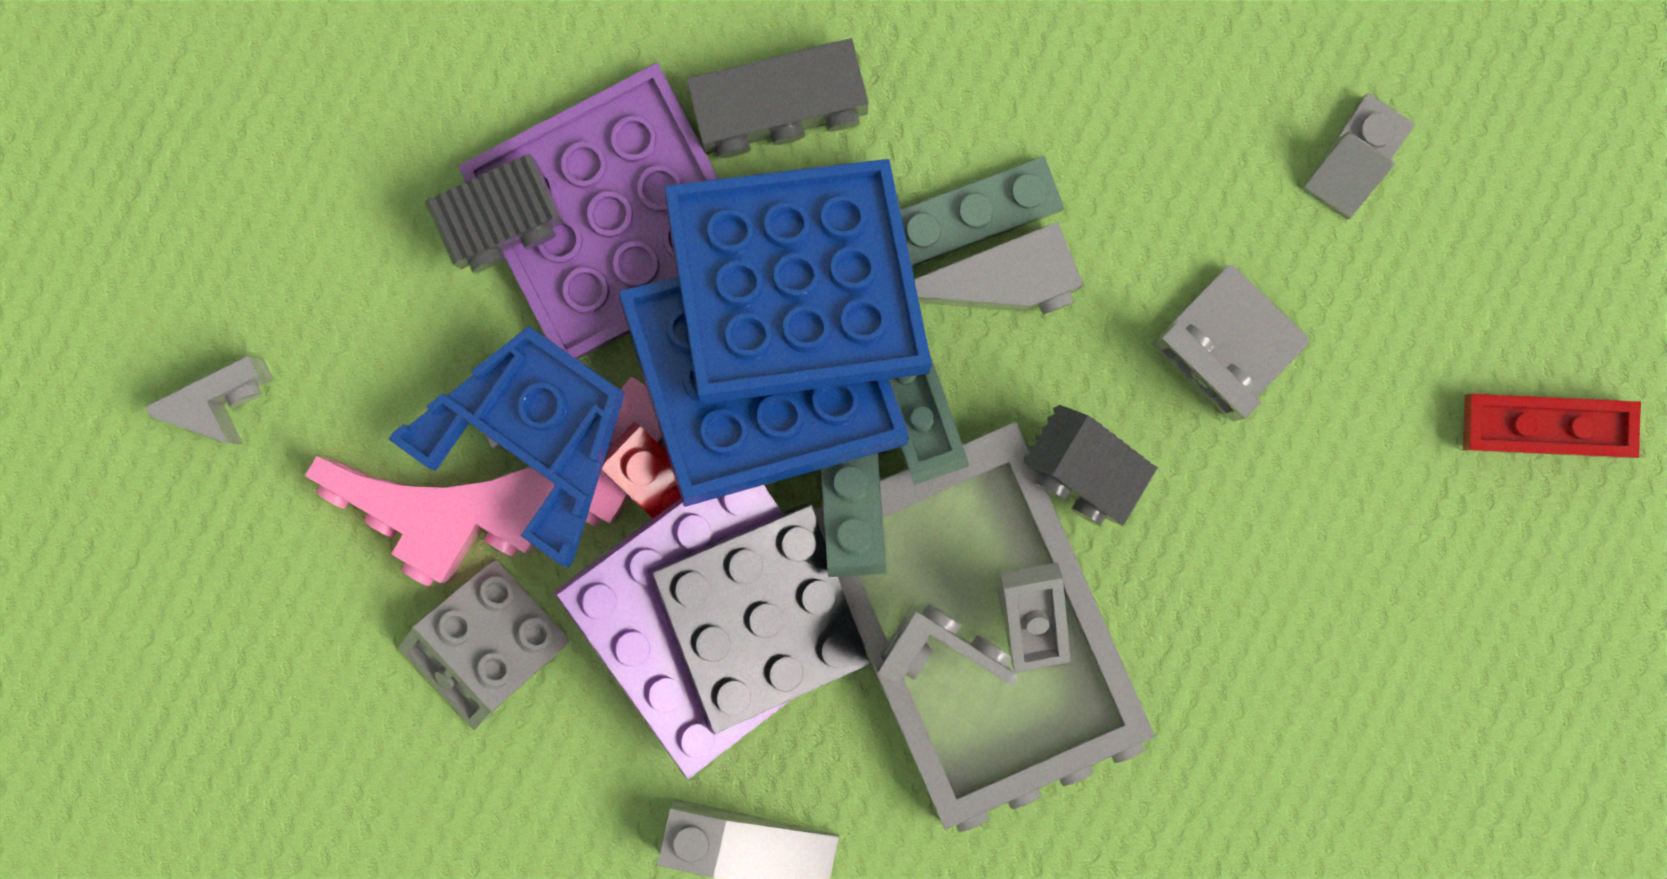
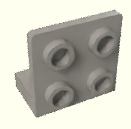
(1231, 343)
(483, 643)
(908, 651)

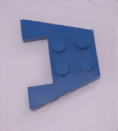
(543, 412)

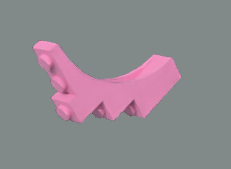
(445, 522)

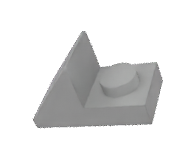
(1358, 156)
(201, 404)
(1035, 616)

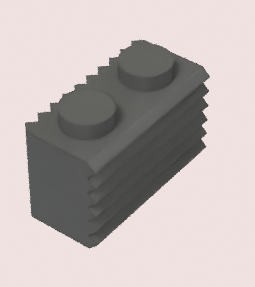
(495, 214)
(1089, 465)

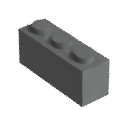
(779, 98)

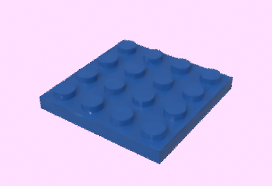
(795, 281)
(754, 439)

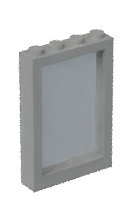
(964, 726)

